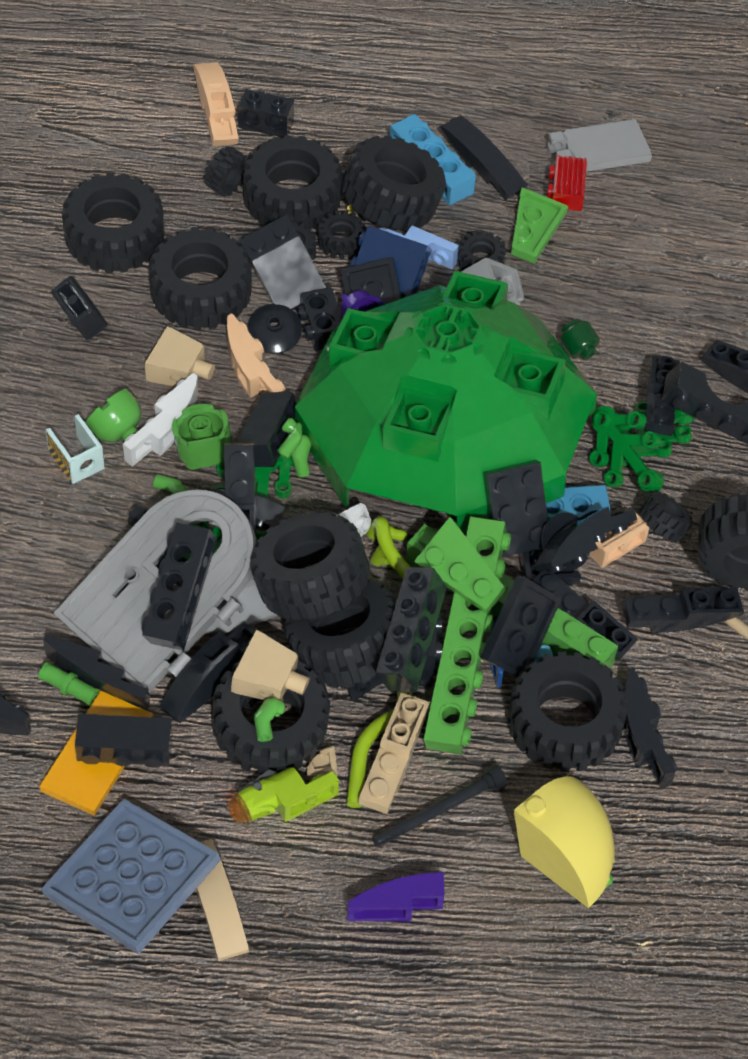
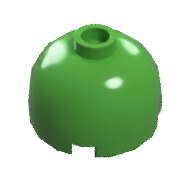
(116, 418)

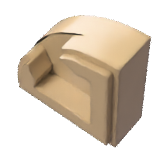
(322, 763)

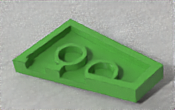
(535, 224)
(461, 567)

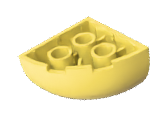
(567, 837)

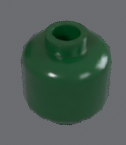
(579, 339)

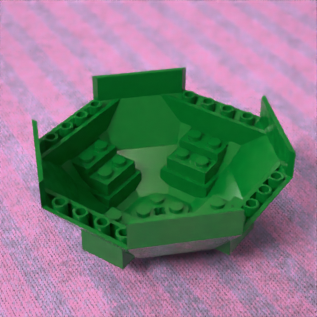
(440, 392)

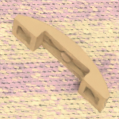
(221, 912)

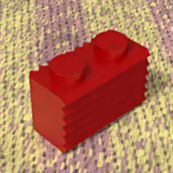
(568, 181)

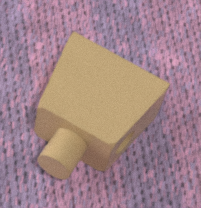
(176, 359)
(267, 670)

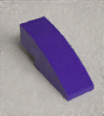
(397, 898)

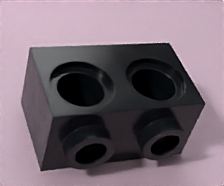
(266, 113)
(320, 316)

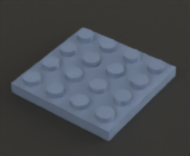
(131, 875)

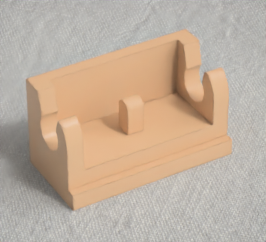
(620, 543)

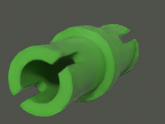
(68, 683)

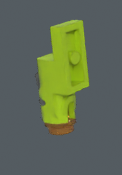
(282, 792)

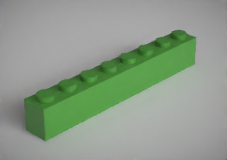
(564, 633)

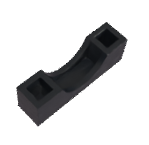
(689, 392)

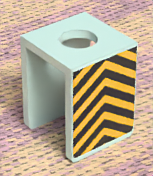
(71, 466)

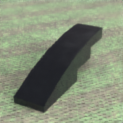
(484, 156)
(90, 668)

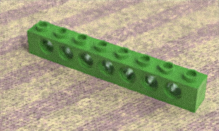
(439, 734)

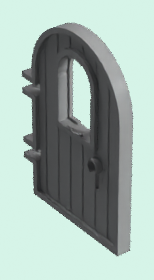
(116, 623)

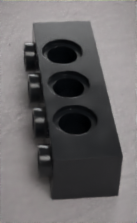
(176, 629)
(411, 629)

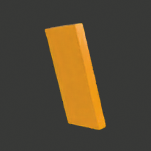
(87, 784)

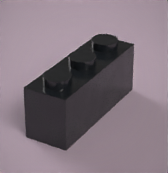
(266, 424)
(124, 740)

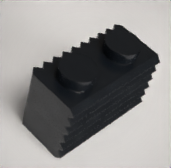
(79, 308)

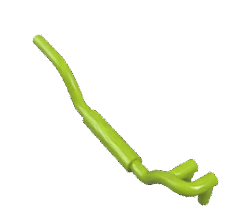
(386, 555)

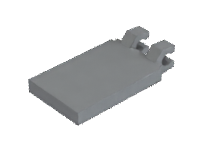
(603, 144)

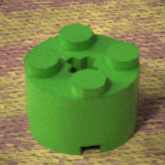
(201, 436)

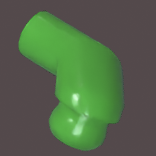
(293, 438)
(300, 457)
(168, 484)
(262, 717)

